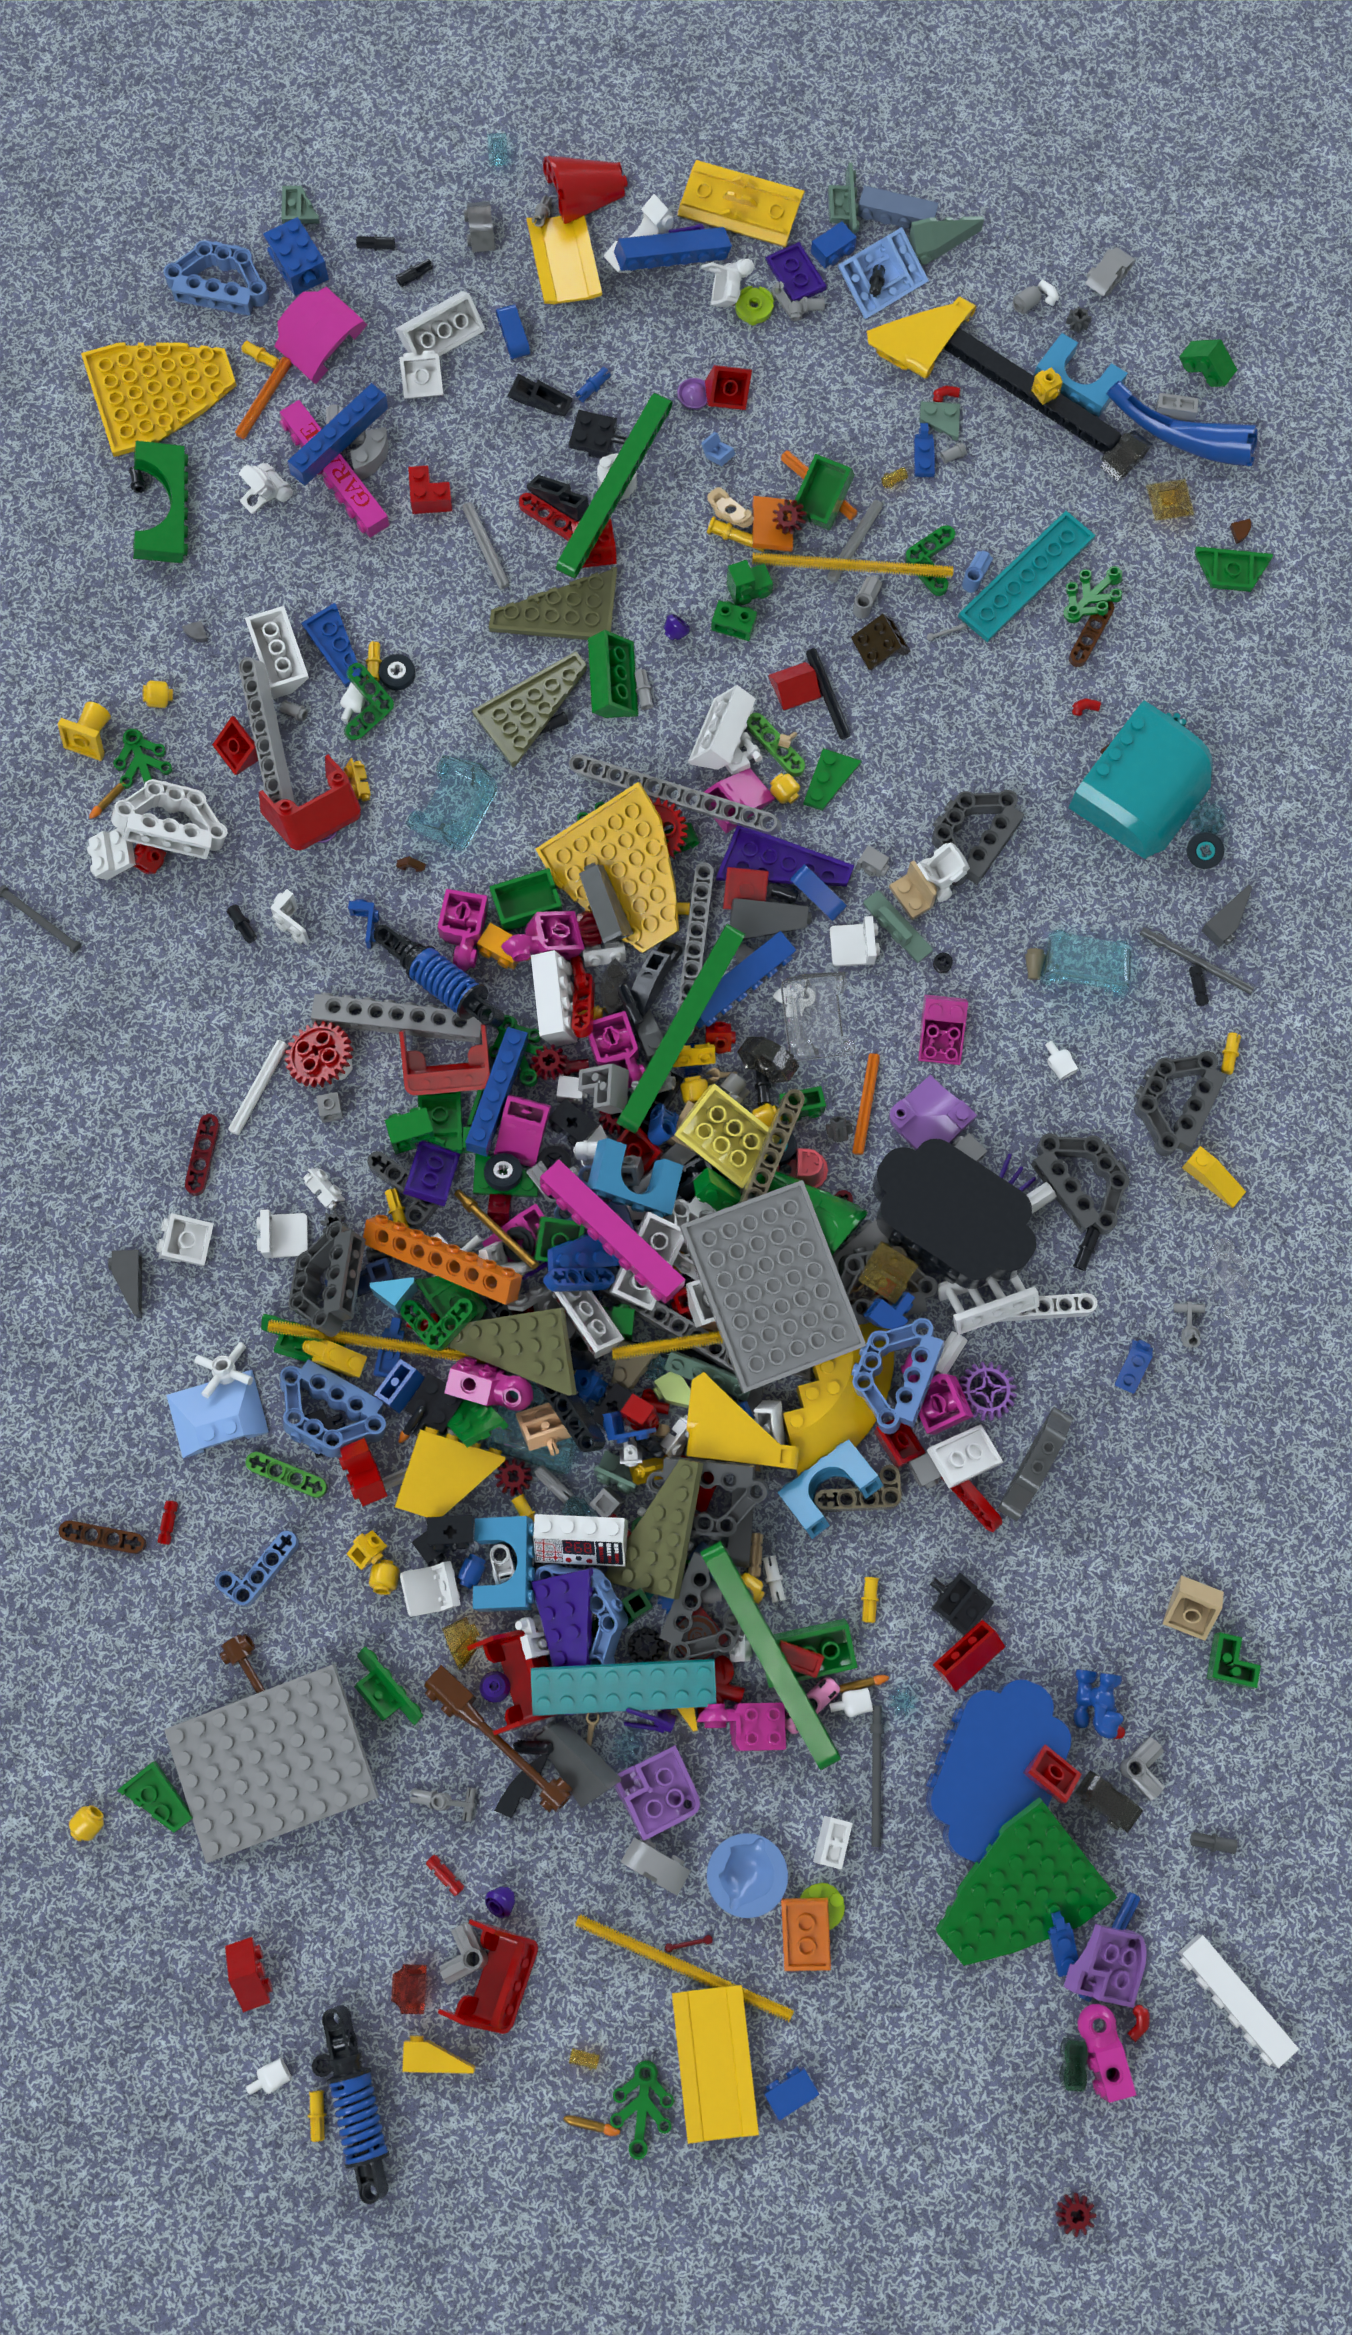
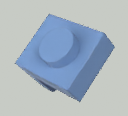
(716, 450)

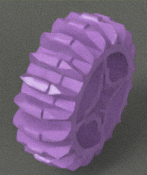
(996, 1389)

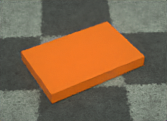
(764, 529)
(806, 1934)

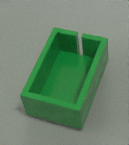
(824, 490)
(523, 897)

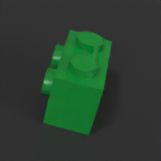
(734, 620)
(813, 1104)
(716, 1190)

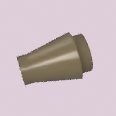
(1034, 961)

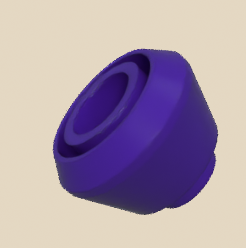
(676, 627)
(493, 1694)
(500, 1901)

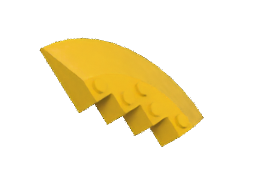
(831, 1407)

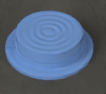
(747, 1875)

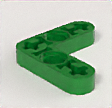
(925, 555)
(373, 707)
(438, 1329)

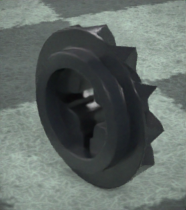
(554, 1153)
(519, 1233)
(651, 1446)
(635, 1642)

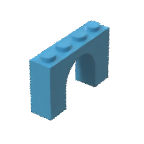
(1089, 396)
(607, 1181)
(842, 1462)
(516, 1592)

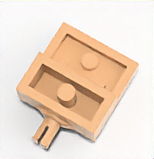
(542, 1428)

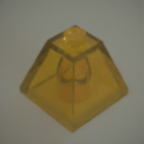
(1170, 499)

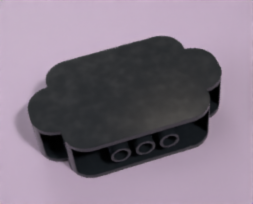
(953, 1214)

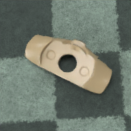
(721, 501)

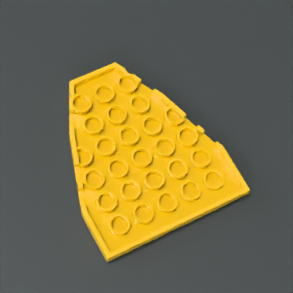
(154, 389)
(632, 847)

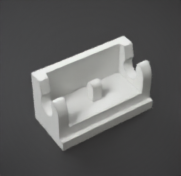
(832, 1842)

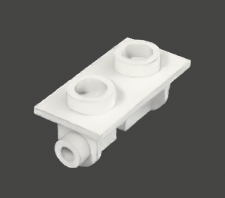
(596, 956)
(318, 1181)
(675, 1445)
(630, 1454)
(741, 1650)

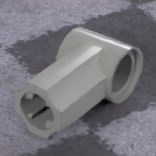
(867, 597)

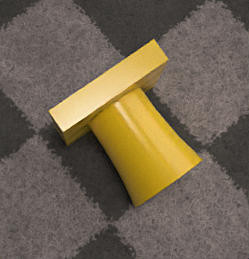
(85, 734)

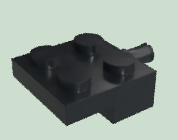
(594, 434)
(439, 1406)
(960, 1603)

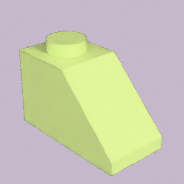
(672, 1390)

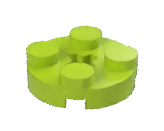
(758, 314)
(835, 1900)

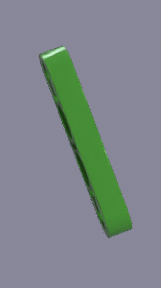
(772, 747)
(285, 1477)

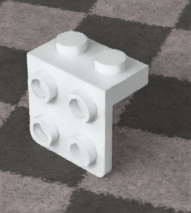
(282, 910)
(854, 943)
(282, 1234)
(496, 1253)
(430, 1589)

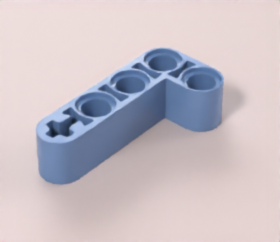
(261, 1565)

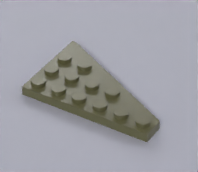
(563, 612)
(524, 710)
(523, 1344)
(662, 1537)

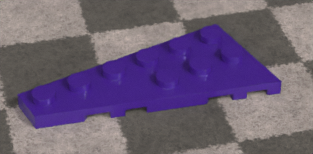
(781, 858)
(566, 1616)

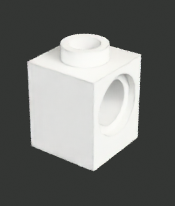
(568, 1090)

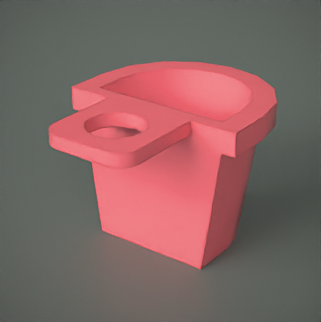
(809, 1167)

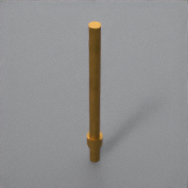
(472, 1206)

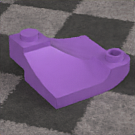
(930, 1114)
(656, 1793)
(1109, 1966)

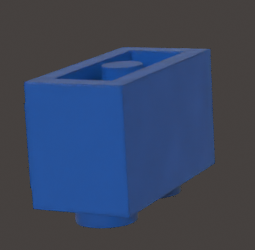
(833, 245)
(399, 1386)
(790, 2092)

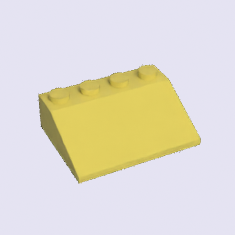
(724, 1134)

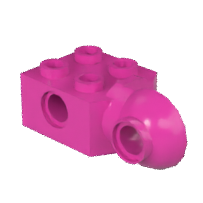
(463, 924)
(547, 933)
(615, 1044)
(487, 1385)
(944, 1401)
(751, 1724)
(1105, 2052)

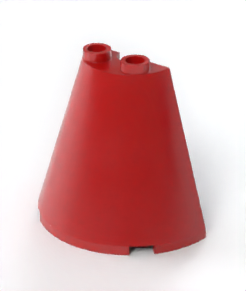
(583, 184)

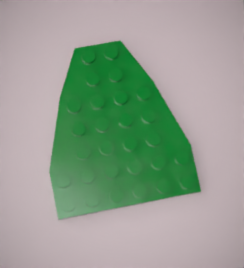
(1018, 1885)

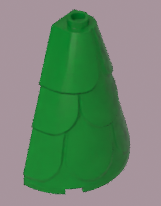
(834, 1214)

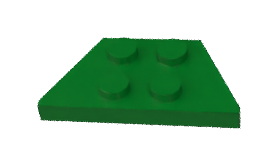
(1232, 568)
(445, 1118)
(444, 1294)
(474, 1422)

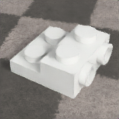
(421, 375)
(110, 854)
(184, 1239)

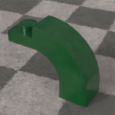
(635, 1605)

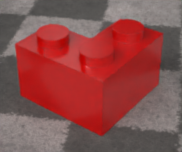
(428, 496)
(363, 1472)
(247, 1974)

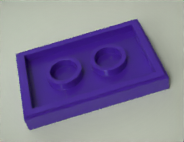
(796, 272)
(431, 1173)

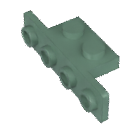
(842, 201)
(897, 926)
(692, 1367)

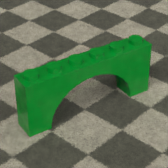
(167, 465)

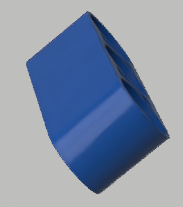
(513, 331)
(818, 892)

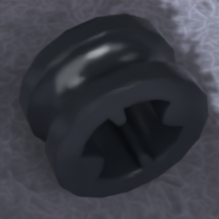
(936, 964)
(315, 2064)

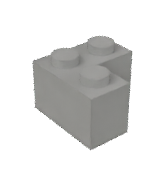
(607, 1085)

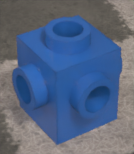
(590, 1385)

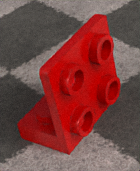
(604, 550)

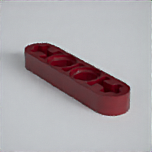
(199, 1154)

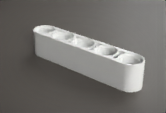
(1054, 1309)

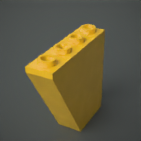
(443, 1473)

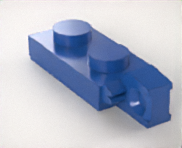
(924, 453)
(388, 1359)
(1062, 1944)

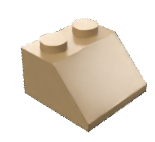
(1193, 1608)

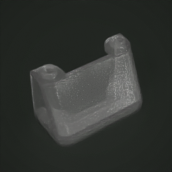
(815, 1017)

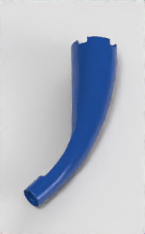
(1212, 441)

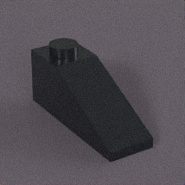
(581, 1356)

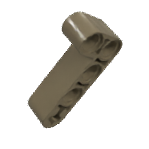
(857, 1502)

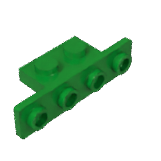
(289, 1345)
(383, 1692)

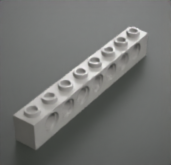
(385, 1023)

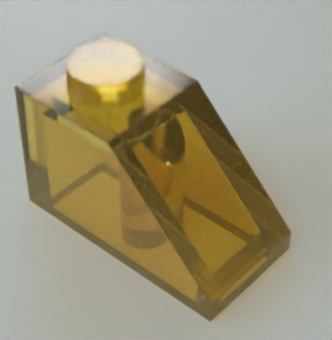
(458, 1637)

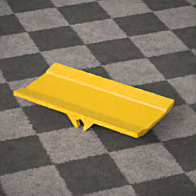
(740, 203)
(564, 260)
(715, 2064)

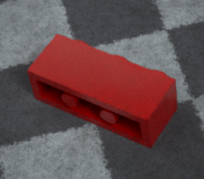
(969, 1655)

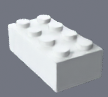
(553, 997)

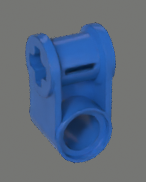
(662, 1124)

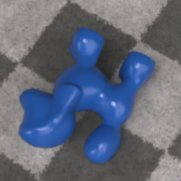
(1101, 1698)

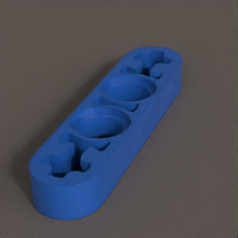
(577, 1274)

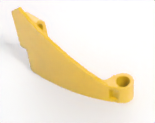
(920, 338)
(726, 1432)

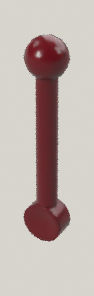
(707, 1940)

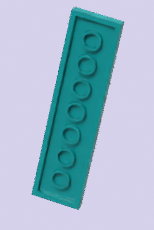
(1026, 576)
(623, 1687)

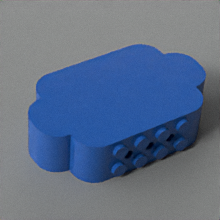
(984, 1760)

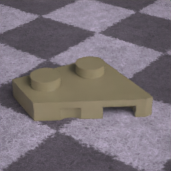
(629, 1370)

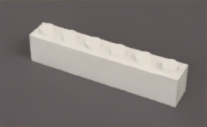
(1237, 2001)

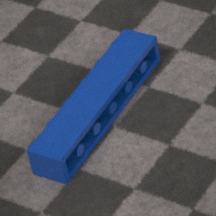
(672, 249)
(338, 434)
(747, 975)
(496, 1091)

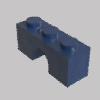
(374, 1272)

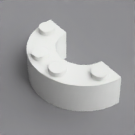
(656, 220)

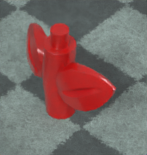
(723, 1676)

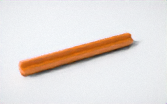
(263, 397)
(801, 469)
(866, 1104)

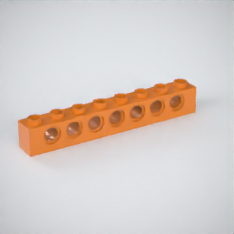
(442, 1259)

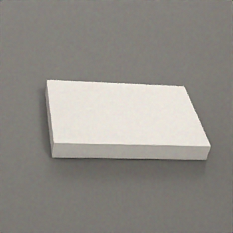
(964, 1456)

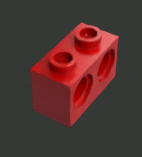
(639, 1414)

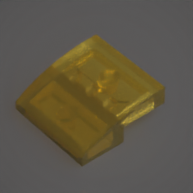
(888, 1272)

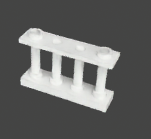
(989, 1312)

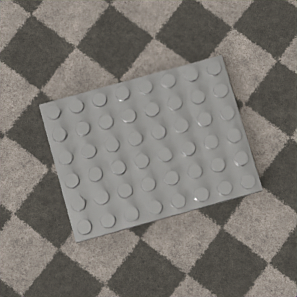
(772, 1286)
(271, 1763)

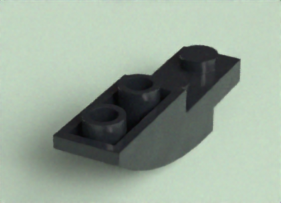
(652, 973)

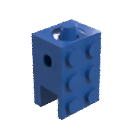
(296, 256)

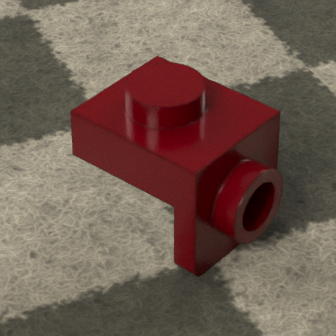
(499, 1208)

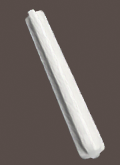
(258, 1087)

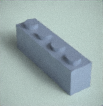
(894, 207)

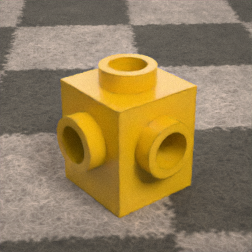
(1047, 385)
(367, 1549)

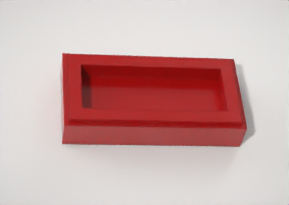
(801, 1659)

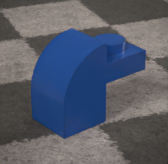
(887, 1316)

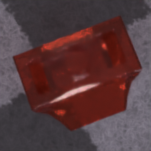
(410, 1988)

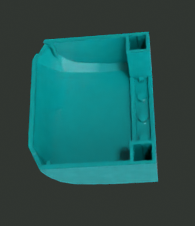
(1146, 782)

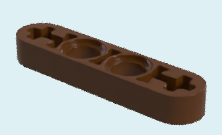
(1093, 634)
(102, 1538)

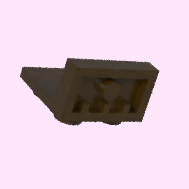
(879, 641)

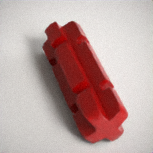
(579, 972)
(167, 1522)
(444, 1875)

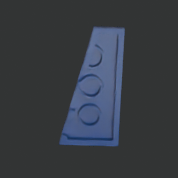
(332, 641)
(580, 1254)

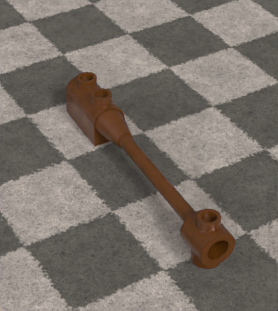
(236, 1652)
(458, 1702)

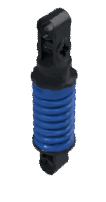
(440, 977)
(353, 2088)

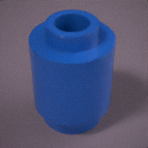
(471, 1571)

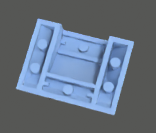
(901, 274)
(225, 1416)

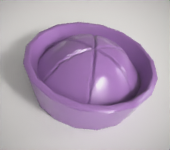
(692, 393)

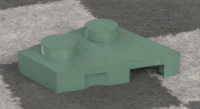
(297, 205)
(941, 417)

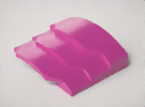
(314, 330)

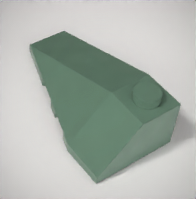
(934, 238)

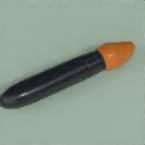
(405, 1434)

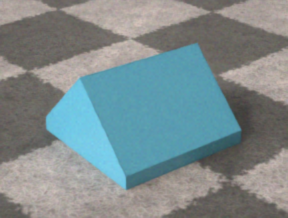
(394, 1292)

